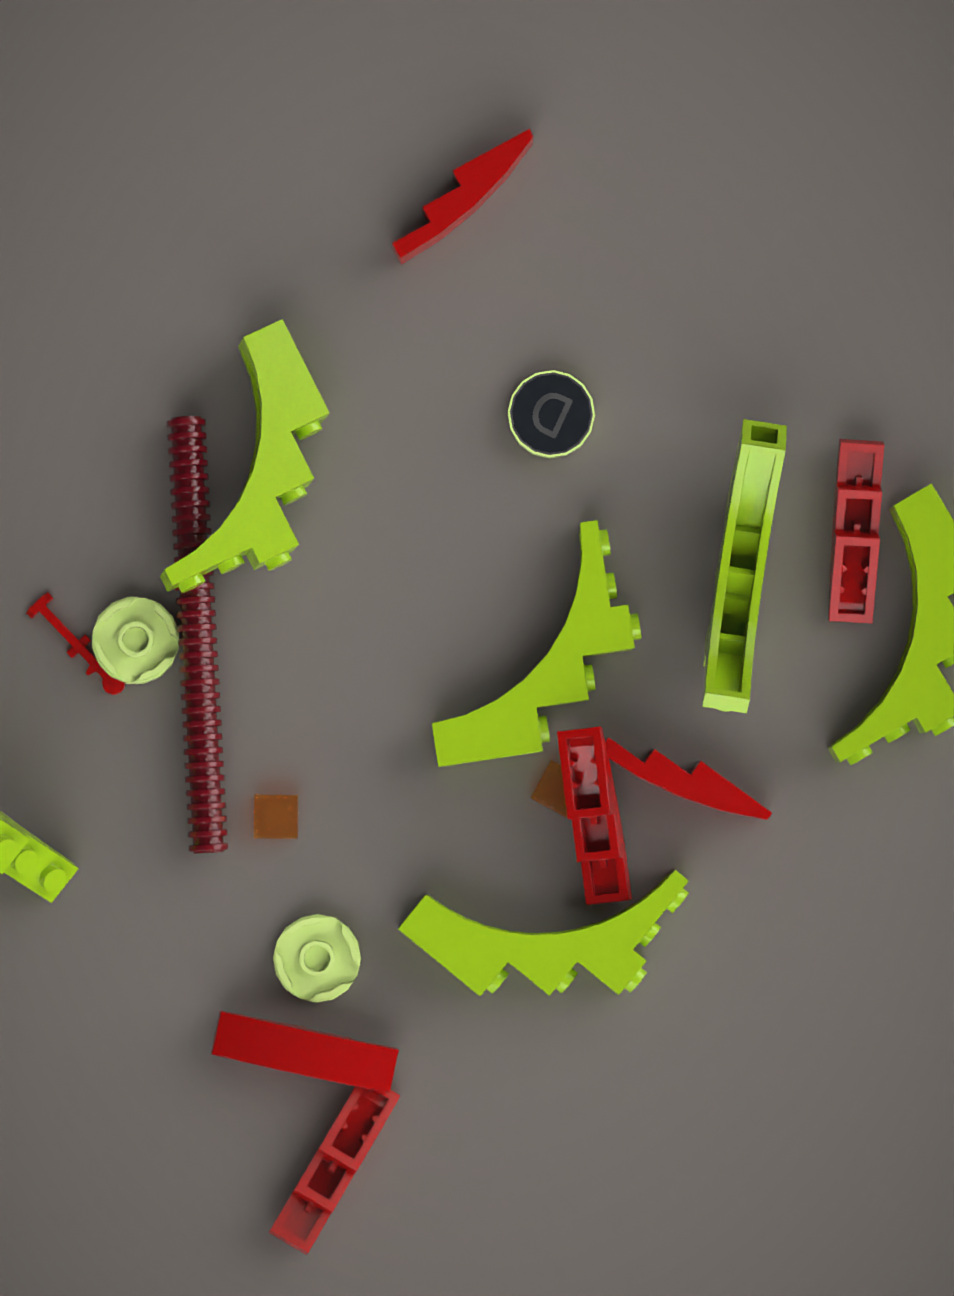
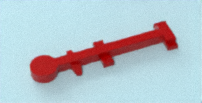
(109, 684)

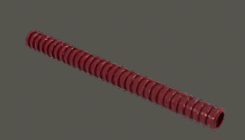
(197, 639)

